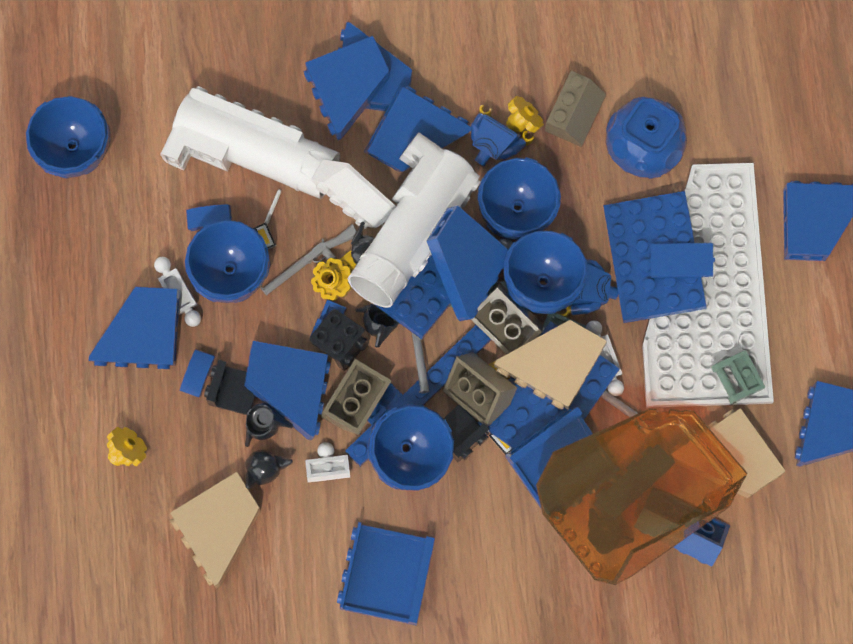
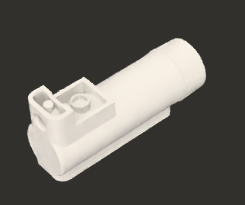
(229, 133)
(400, 248)

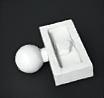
(327, 466)

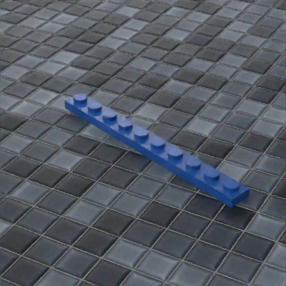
(437, 376)

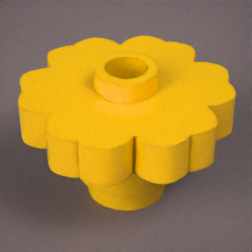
(523, 116)
(323, 274)
(125, 447)

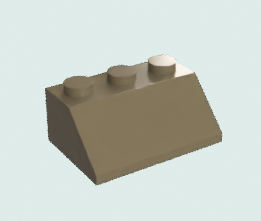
(575, 109)
(506, 321)
(479, 388)
(355, 397)

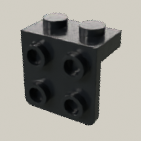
(340, 338)
(228, 389)
(465, 432)

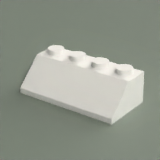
(352, 193)

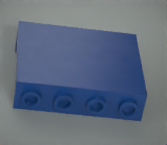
(534, 453)
(386, 574)

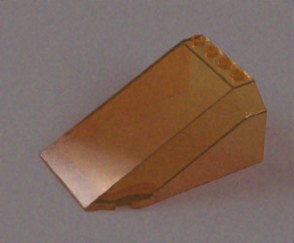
(637, 490)

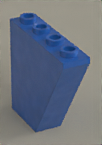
(399, 73)
(347, 82)
(402, 122)
(815, 218)
(466, 260)
(142, 331)
(289, 383)
(827, 424)

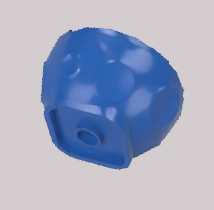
(62, 124)
(644, 150)
(522, 184)
(225, 246)
(545, 258)
(428, 442)

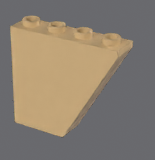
(554, 362)
(749, 450)
(217, 526)

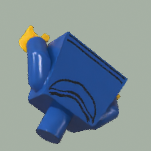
(495, 139)
(596, 291)

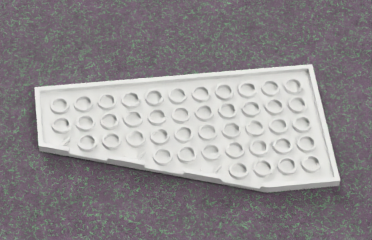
(686, 345)

